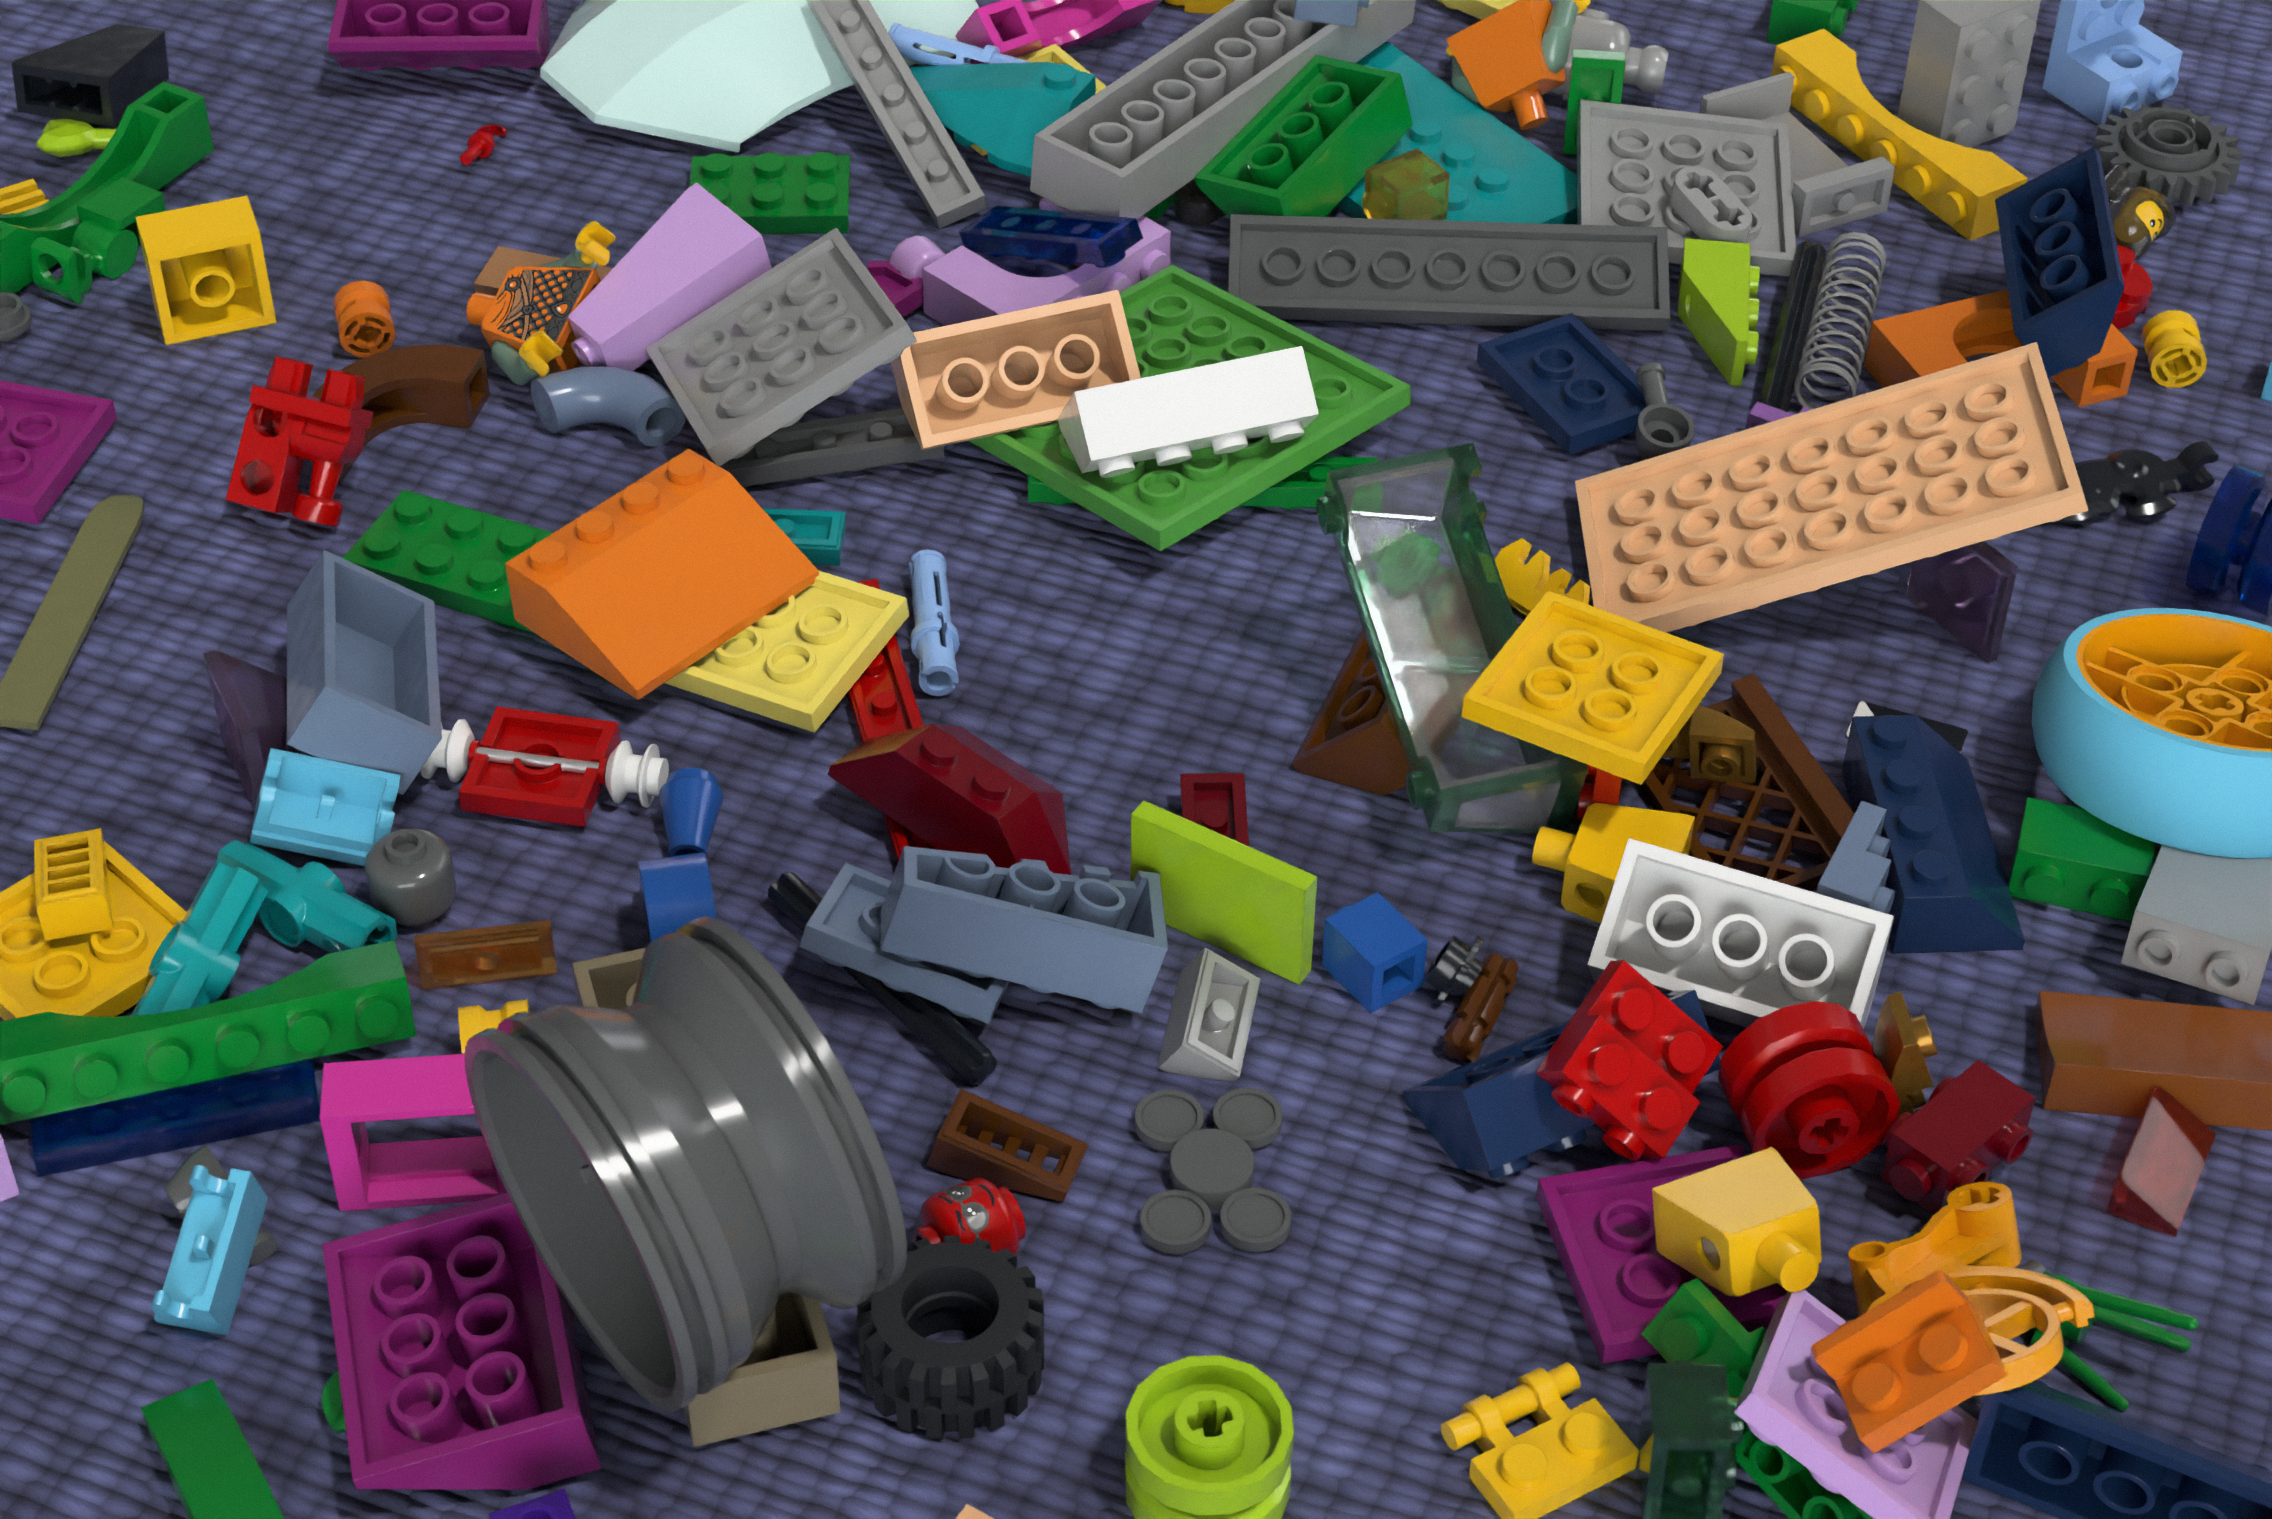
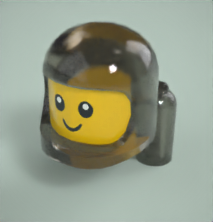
(2137, 212)

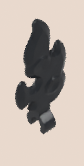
(2142, 477)

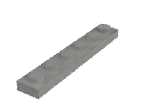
(900, 109)

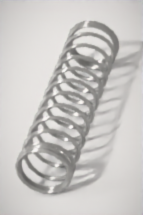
(1807, 368)

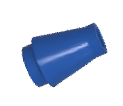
(690, 810)

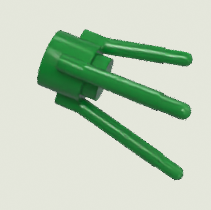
(2115, 1312)

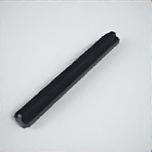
(1793, 325)
(923, 1017)

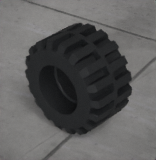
(959, 1382)

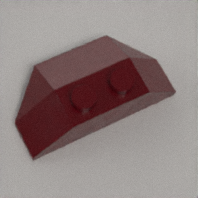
(959, 795)

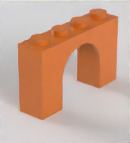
(1947, 333)

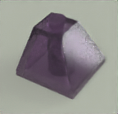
(1966, 594)
(249, 715)

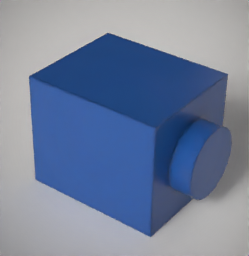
(1374, 952)

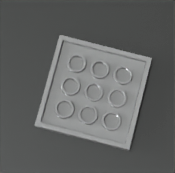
(1635, 151)
(780, 347)

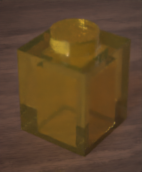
(1406, 188)

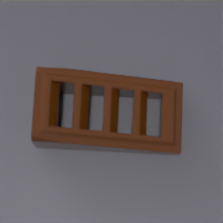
(967, 1158)

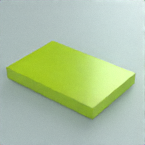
(1227, 891)

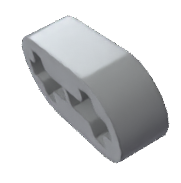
(1710, 206)

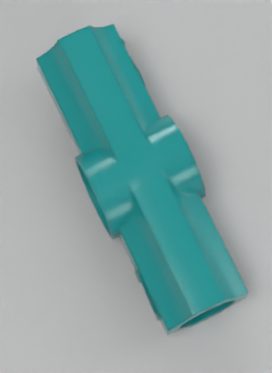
(309, 903)
(200, 951)

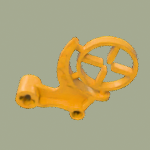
(1978, 1249)

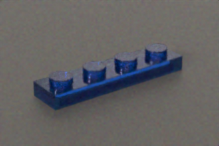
(1052, 235)

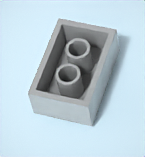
(1967, 68)

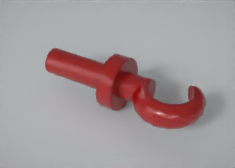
(481, 143)

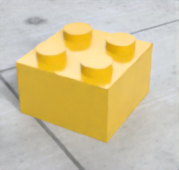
(206, 269)

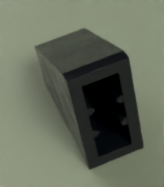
(92, 74)

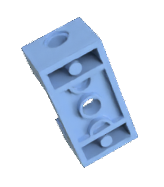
(2108, 59)

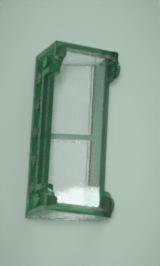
(1433, 627)

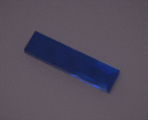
(176, 1118)

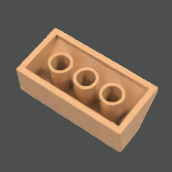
(1011, 368)

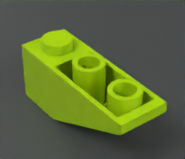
(1721, 303)

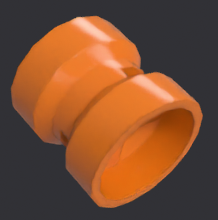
(364, 318)

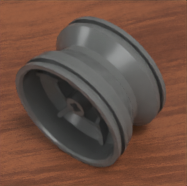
(687, 1160)

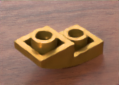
(1716, 747)
(1902, 1048)

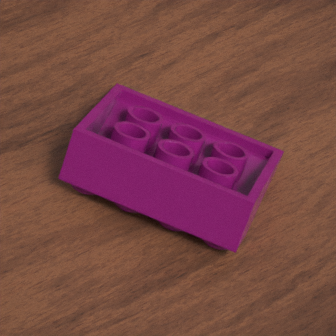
(456, 1355)

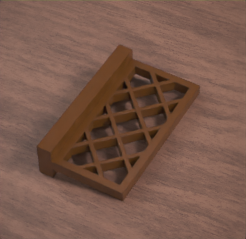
(1798, 788)

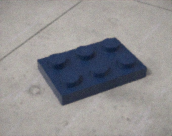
(1566, 381)

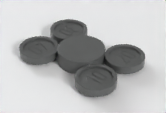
(1212, 1171)

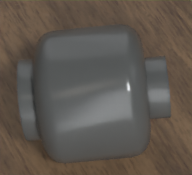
(411, 876)

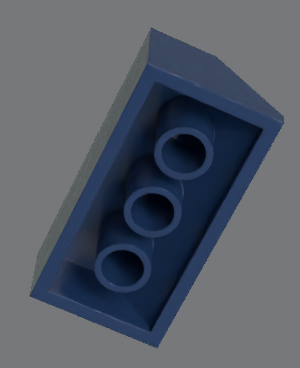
(2061, 261)
(1941, 845)
(1502, 1110)
(2104, 1465)

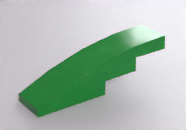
(208, 1456)

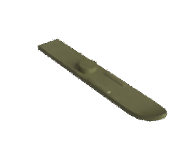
(68, 611)

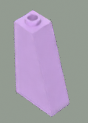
(667, 278)

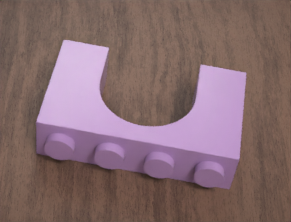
(971, 288)

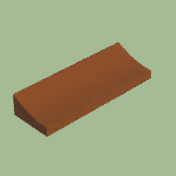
(2113, 1052)

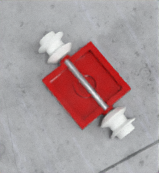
(544, 766)

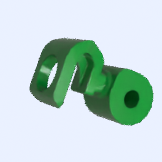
(93, 249)

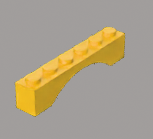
(1944, 177)

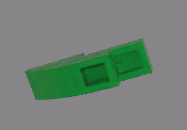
(1703, 1331)

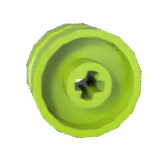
(1208, 1442)

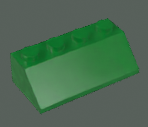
(1309, 141)

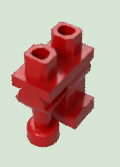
(292, 426)

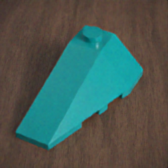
(1003, 104)

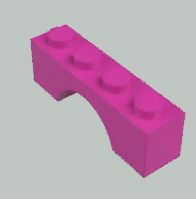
(1030, 26)

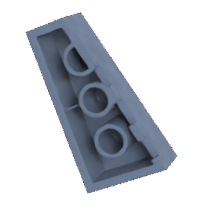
(1029, 924)

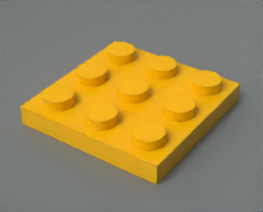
(1593, 686)
(84, 972)

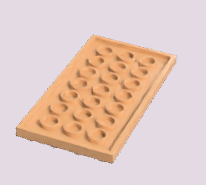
(1830, 494)

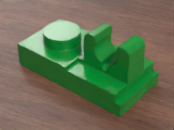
(1593, 78)

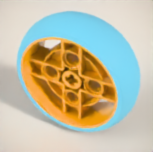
(2164, 727)

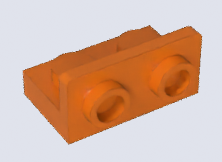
(1910, 1359)

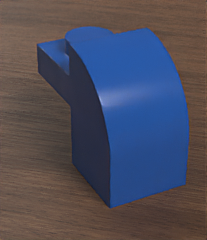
(675, 892)

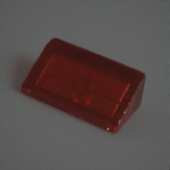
(2161, 1165)

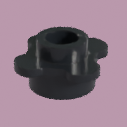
(1454, 968)

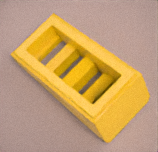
(72, 884)

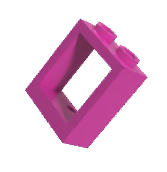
(404, 1171)

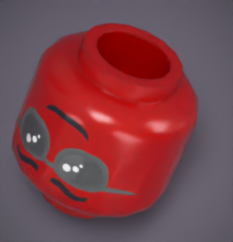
(973, 1212)

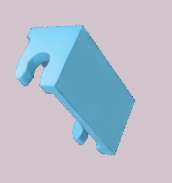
(322, 807)
(212, 1252)

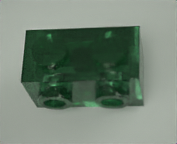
(1686, 1441)

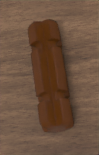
(1480, 1008)

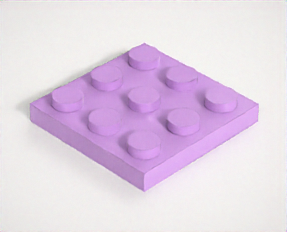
(1800, 1410)

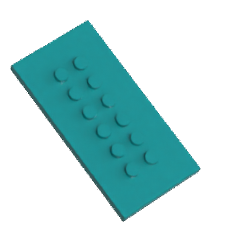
(1490, 165)

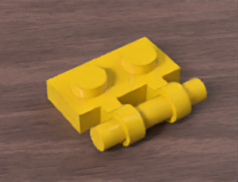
(1550, 1463)

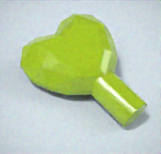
(72, 138)

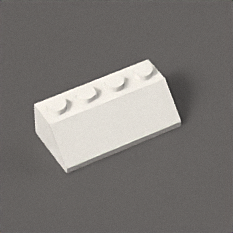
(1189, 411)
(1737, 937)

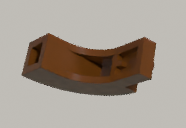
(420, 386)

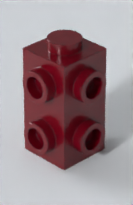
(1957, 1136)

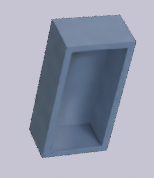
(362, 670)

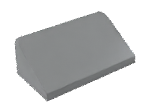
(1209, 1019)

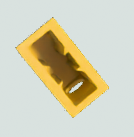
(1596, 852)
(1741, 1225)

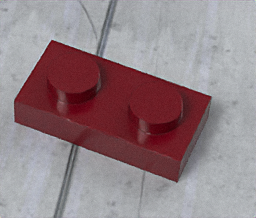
(1216, 803)

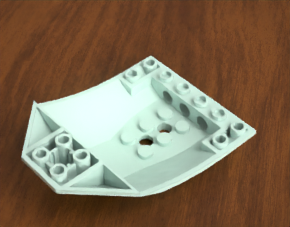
(712, 66)

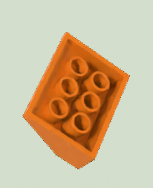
(657, 575)

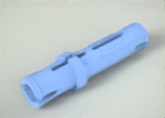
(910, 40)
(934, 636)

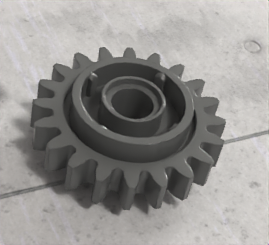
(2170, 152)

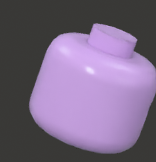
(913, 255)

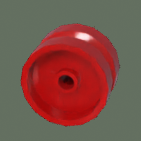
(1809, 1087)

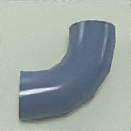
(610, 397)

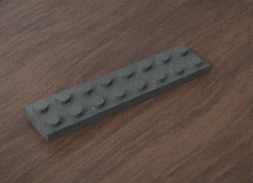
(1450, 271)

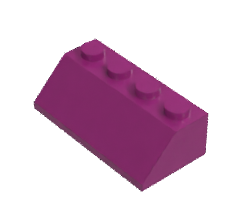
(440, 33)

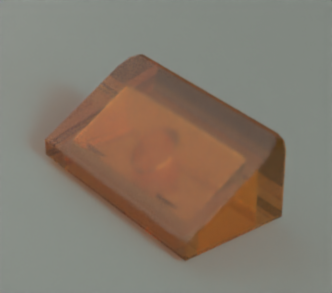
(486, 954)

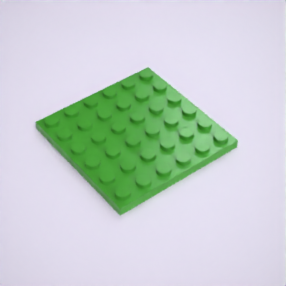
(1186, 325)

